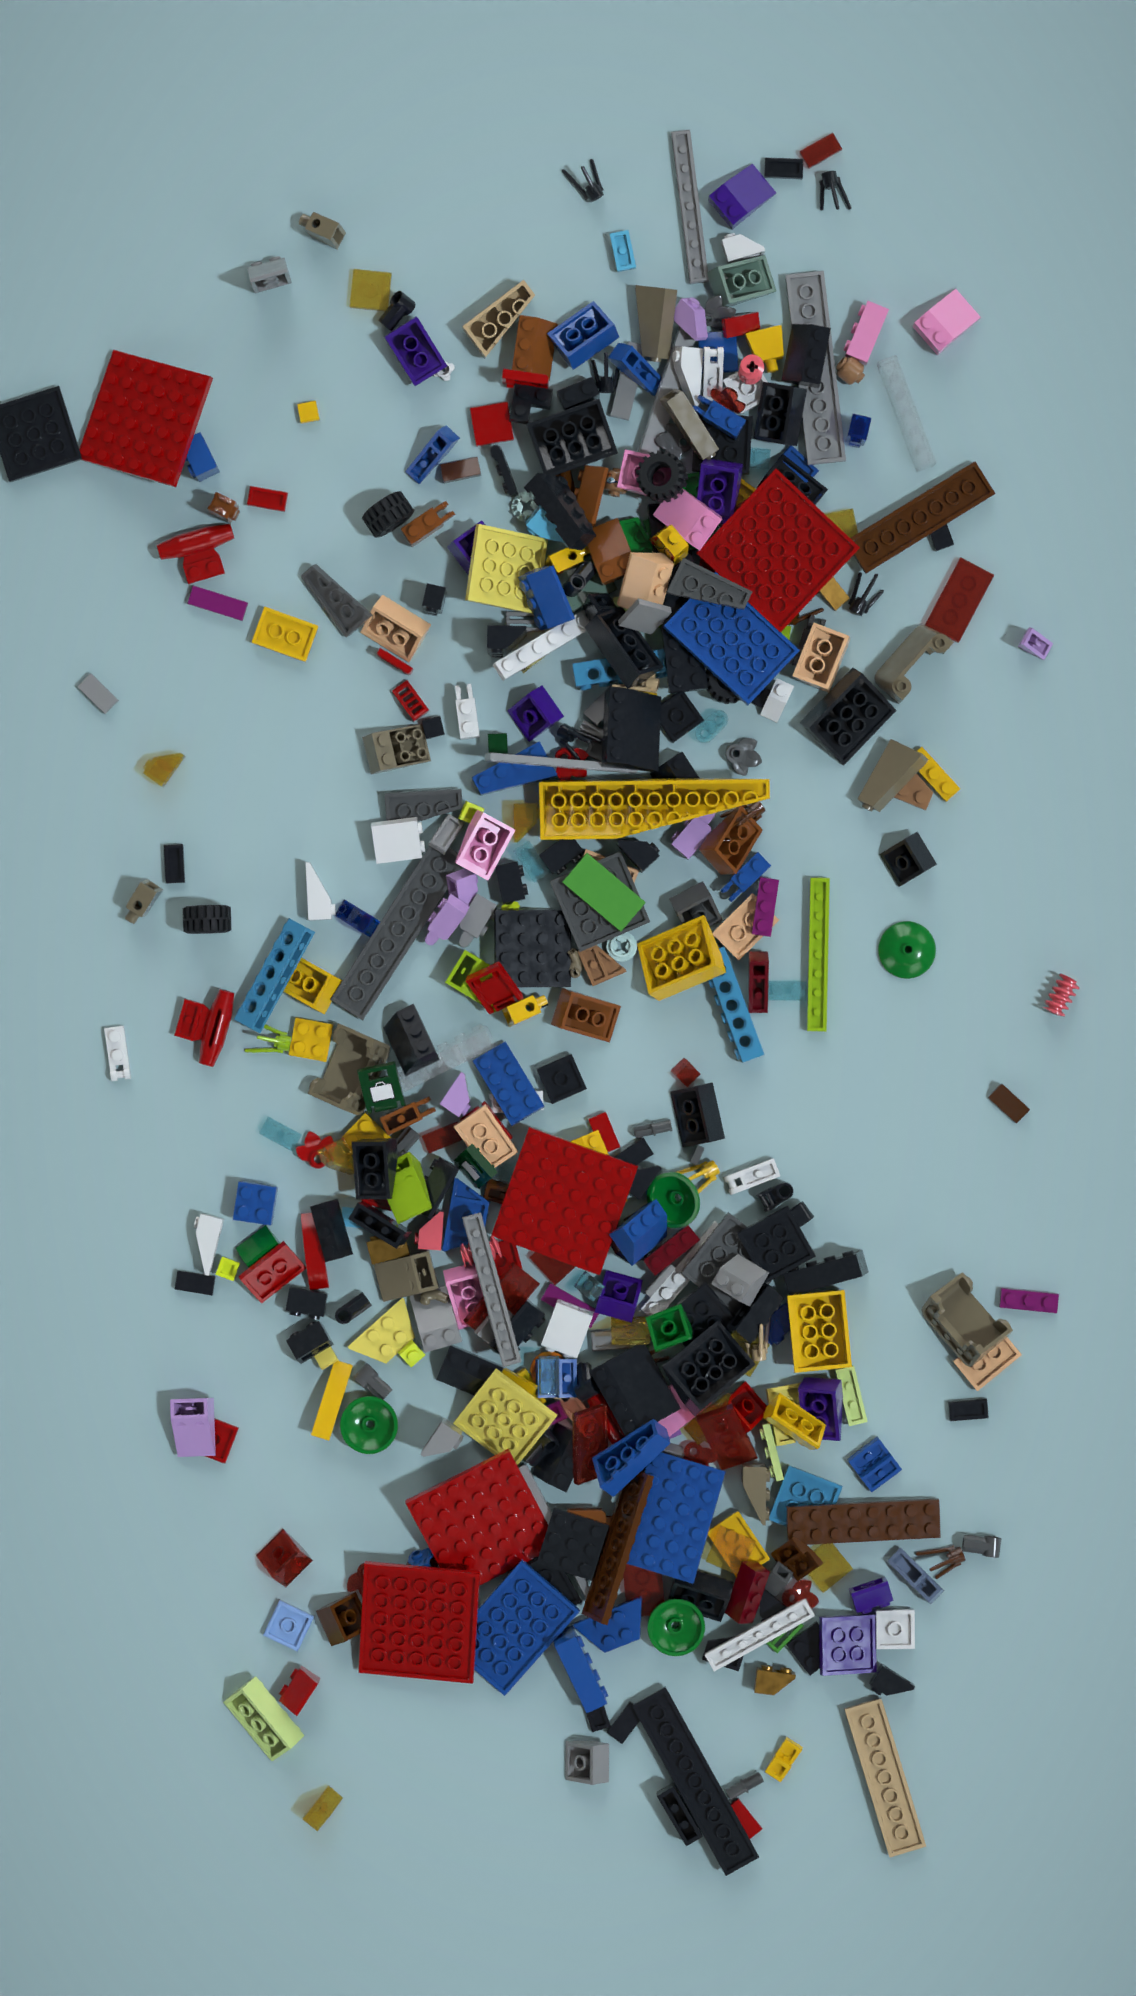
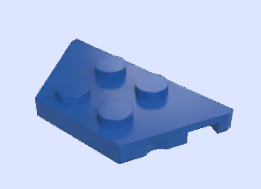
(463, 1203)
(621, 1629)

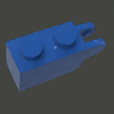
(720, 417)
(747, 875)

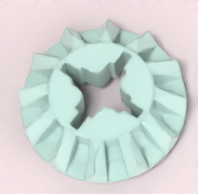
(517, 506)
(621, 955)

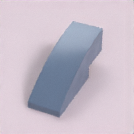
(915, 1576)

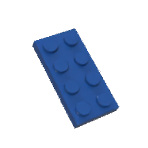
(508, 1083)

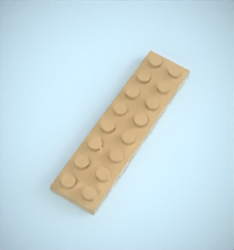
(885, 1777)

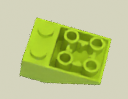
(465, 966)
(410, 1189)

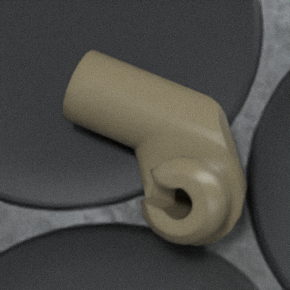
(576, 963)
(433, 1294)

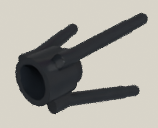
(831, 181)
(592, 191)
(606, 384)
(859, 604)
(569, 734)

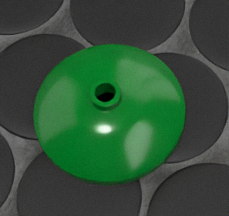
(893, 954)
(666, 1190)
(364, 1438)
(679, 1639)

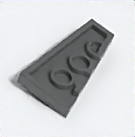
(703, 585)
(338, 603)
(422, 803)

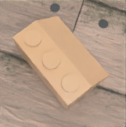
(645, 578)
(395, 628)
(821, 657)

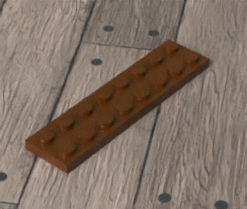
(921, 517)
(864, 1521)
(617, 1548)

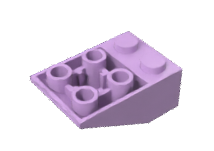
(193, 1426)

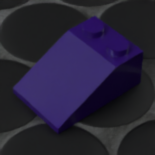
(741, 196)
(415, 351)
(720, 486)
(824, 1401)

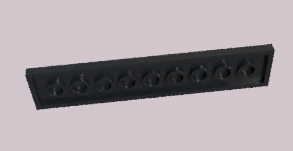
(682, 668)
(695, 1781)

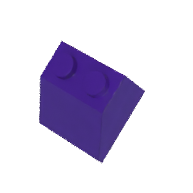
(462, 548)
(535, 713)
(619, 1296)
(871, 1595)

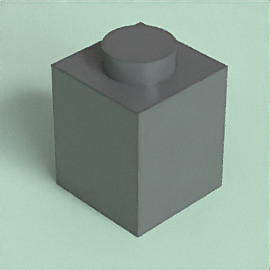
(778, 1578)

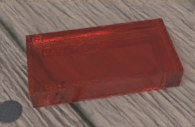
(820, 150)
(441, 1138)

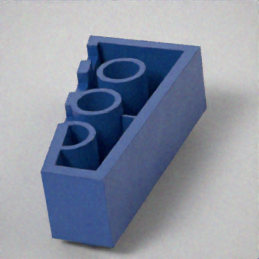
(509, 775)
(629, 1456)
(579, 1669)

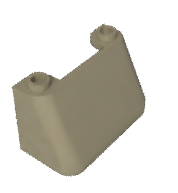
(891, 674)
(341, 1081)
(964, 1321)

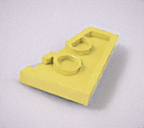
(791, 1392)

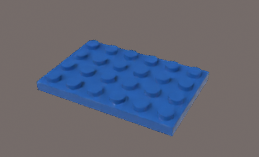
(732, 645)
(676, 1517)
(518, 1626)

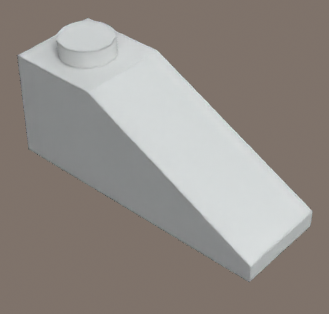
(689, 371)
(319, 902)
(208, 1236)

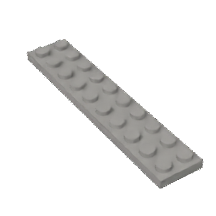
(821, 409)

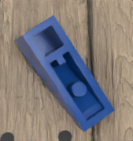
(635, 367)
(432, 454)

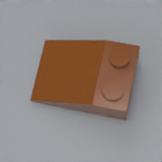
(610, 551)
(729, 843)
(585, 1015)

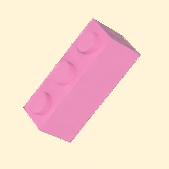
(866, 332)

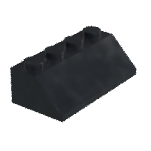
(623, 648)

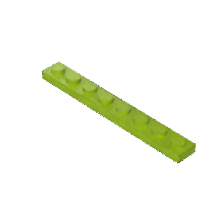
(818, 954)

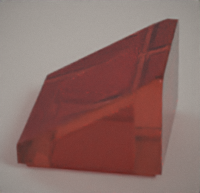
(685, 1072)

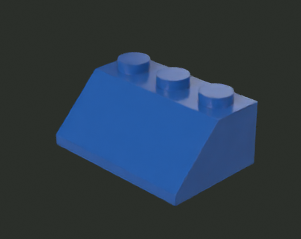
(583, 335)
(546, 597)
(641, 1231)

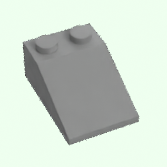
(269, 274)
(436, 1322)

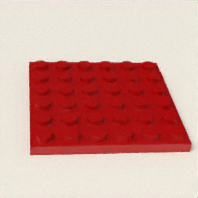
(145, 418)
(779, 549)
(564, 1200)
(481, 1518)
(419, 1622)

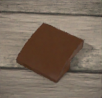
(797, 1558)

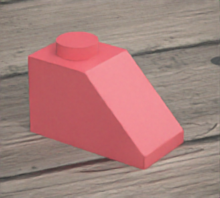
(431, 1233)

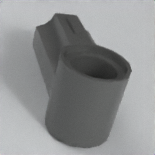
(406, 1140)
(369, 1379)
(987, 1545)

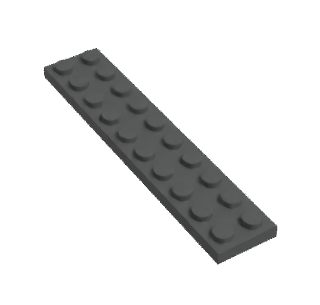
(396, 932)

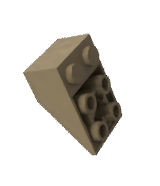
(396, 748)
(406, 1276)
(754, 1482)

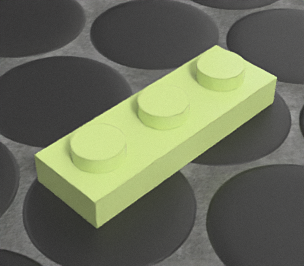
(852, 1396)
(771, 1452)

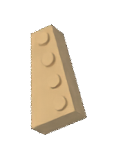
(496, 319)

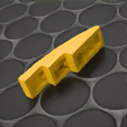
(331, 1400)

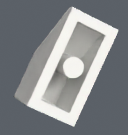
(740, 248)
(777, 700)

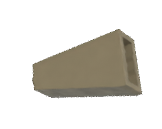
(656, 320)
(689, 424)
(890, 775)

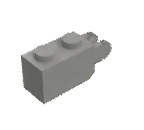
(476, 919)

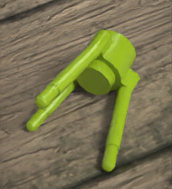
(281, 1042)

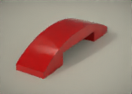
(314, 1257)

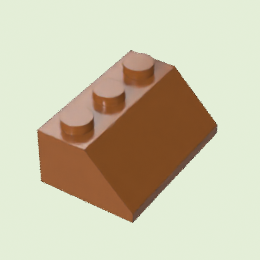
(533, 346)
(591, 490)

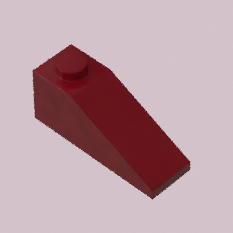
(758, 981)

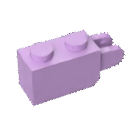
(693, 835)
(446, 920)

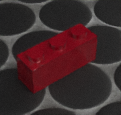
(671, 1250)
(747, 1592)

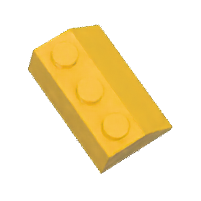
(795, 1422)

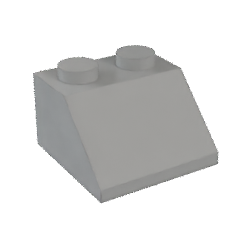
(740, 1279)
(587, 1762)

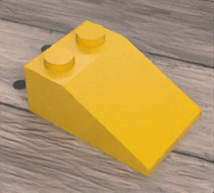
(312, 986)

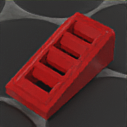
(418, 714)

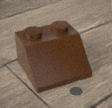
(341, 1619)

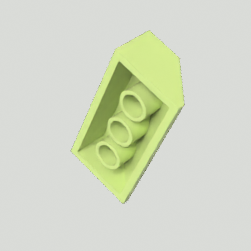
(264, 1719)

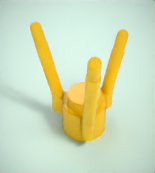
(708, 1170)

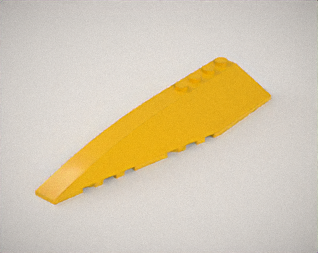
(636, 805)

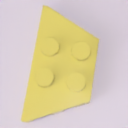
(386, 1334)

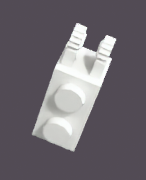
(467, 714)

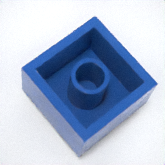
(201, 460)
(255, 1203)

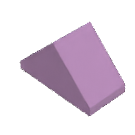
(1035, 643)

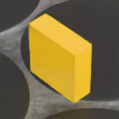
(308, 412)

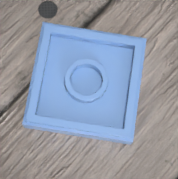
(288, 1625)

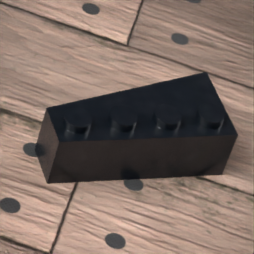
(562, 509)
(826, 1273)

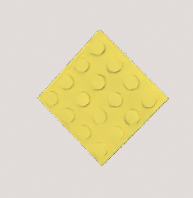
(496, 564)
(505, 1417)

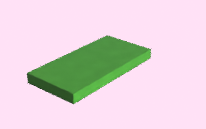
(604, 892)

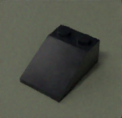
(374, 1167)

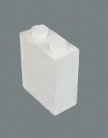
(397, 840)
(567, 1329)

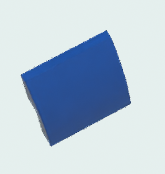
(717, 339)
(567, 1378)
(874, 1464)

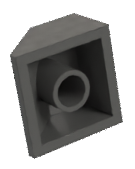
(695, 903)

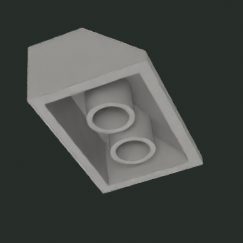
(443, 1439)

